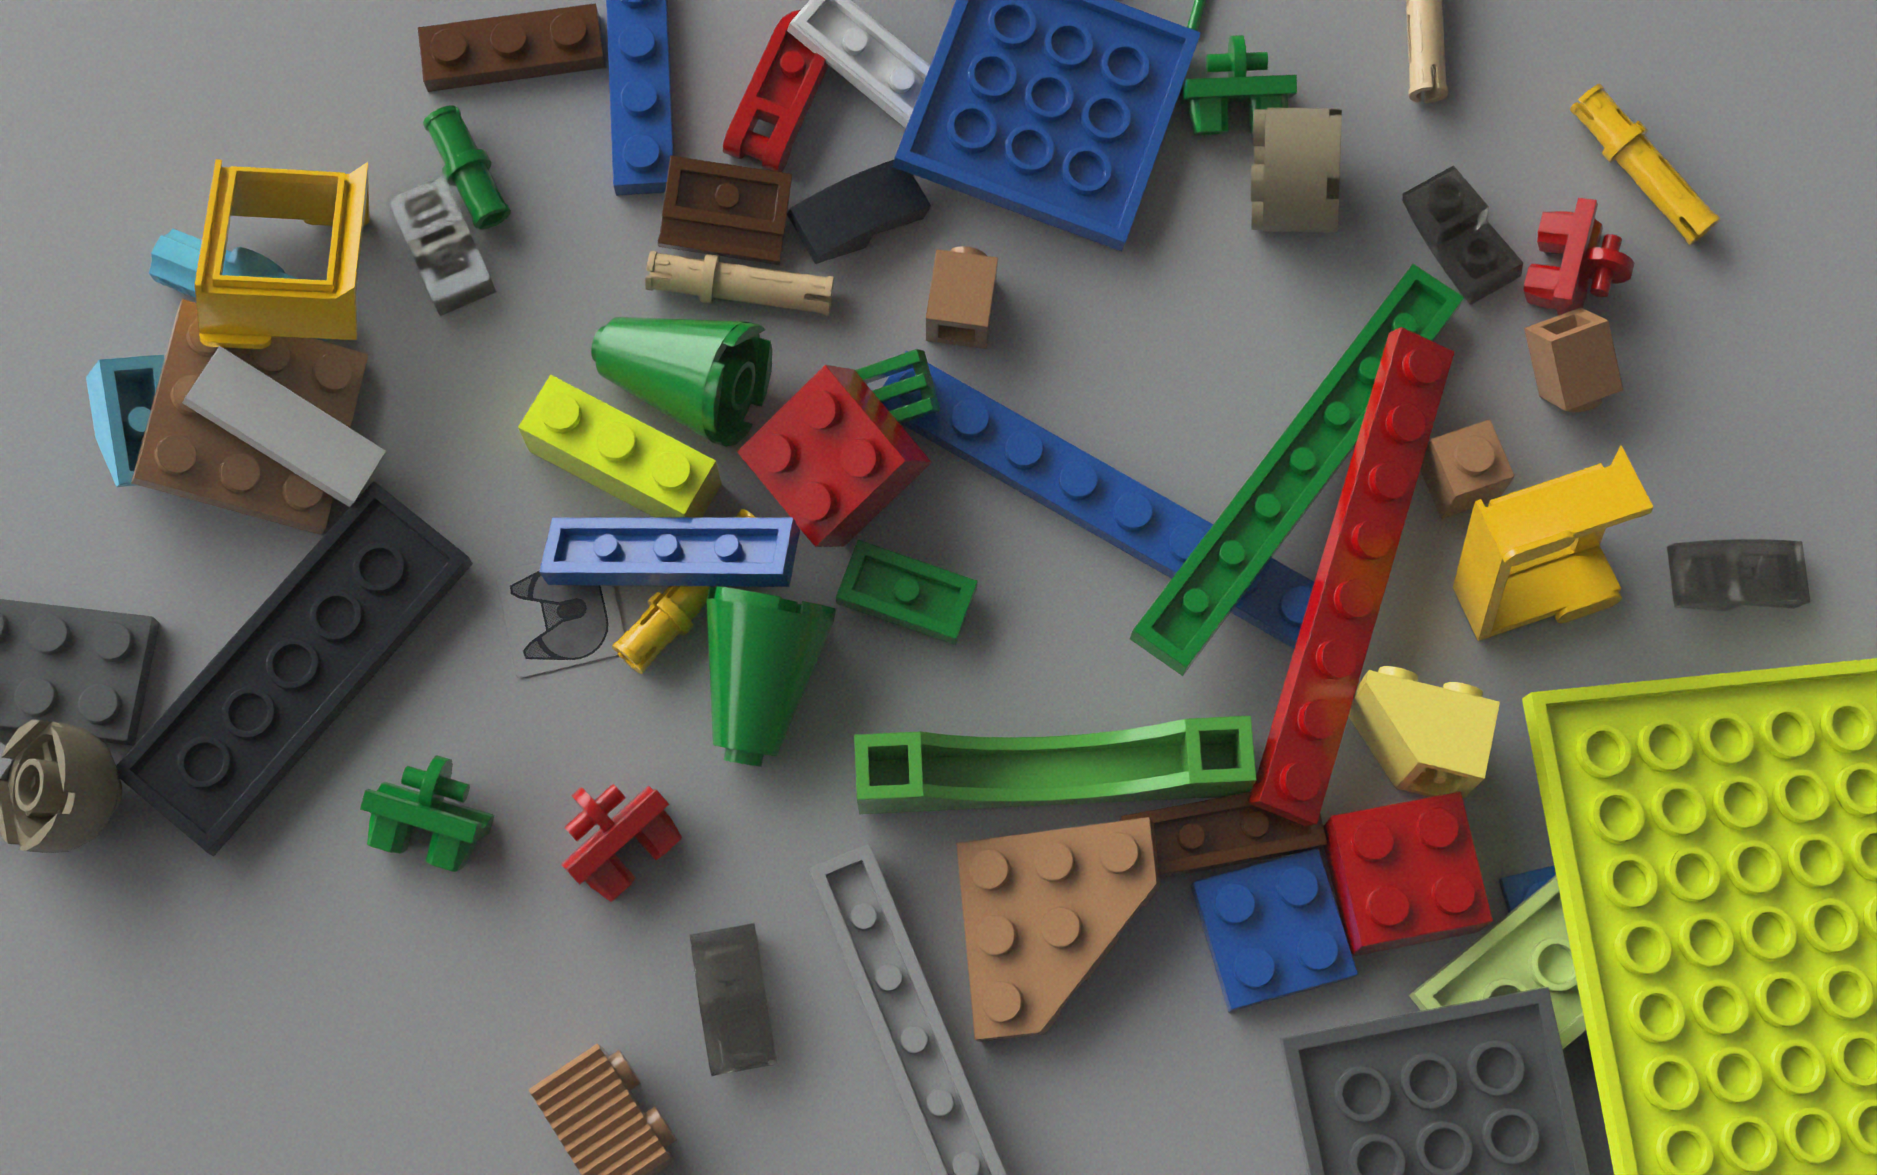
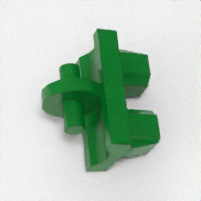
(1210, 96)
(399, 809)

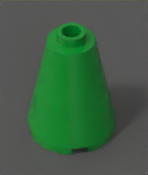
(689, 370)
(759, 667)

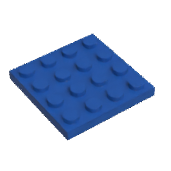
(1049, 109)

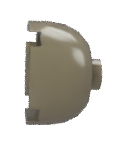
(57, 787)

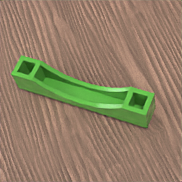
(1135, 764)

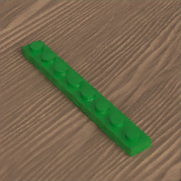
(1285, 481)

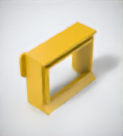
(253, 309)
(1542, 550)

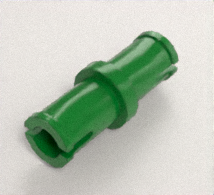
(466, 167)

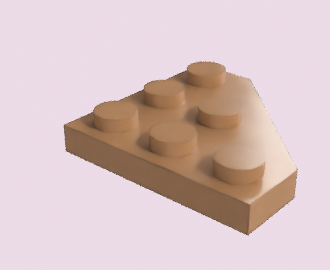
(1047, 915)

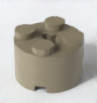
(1296, 169)

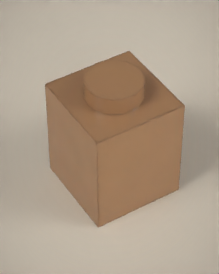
(961, 297)
(1574, 360)
(1465, 468)

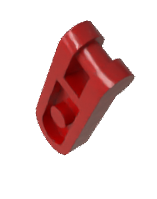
(778, 95)

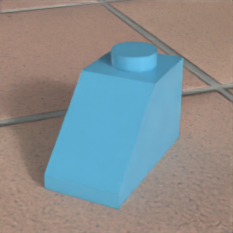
(120, 406)

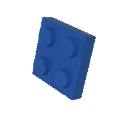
(1273, 930)

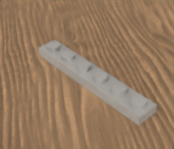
(904, 1015)

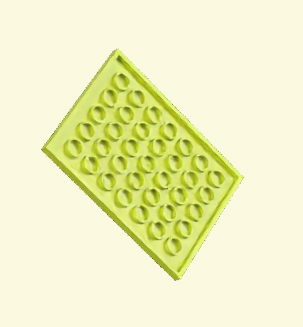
(1722, 912)

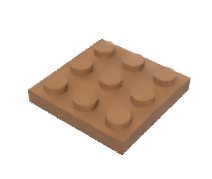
(209, 465)

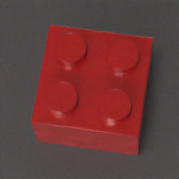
(834, 456)
(1406, 874)

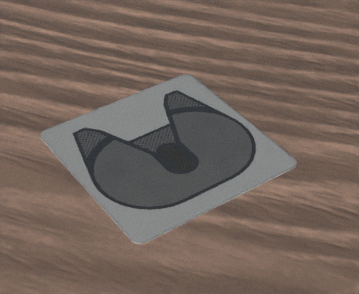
(556, 623)

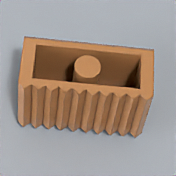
(601, 1119)

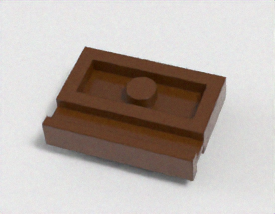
(725, 210)

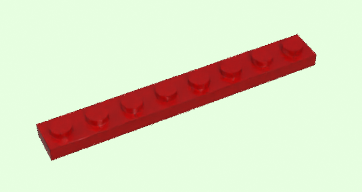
(1351, 579)

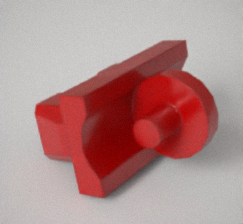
(1578, 238)
(596, 858)

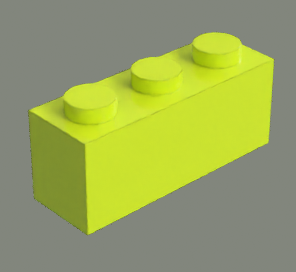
(618, 453)

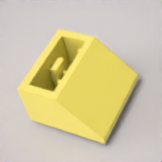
(1425, 734)

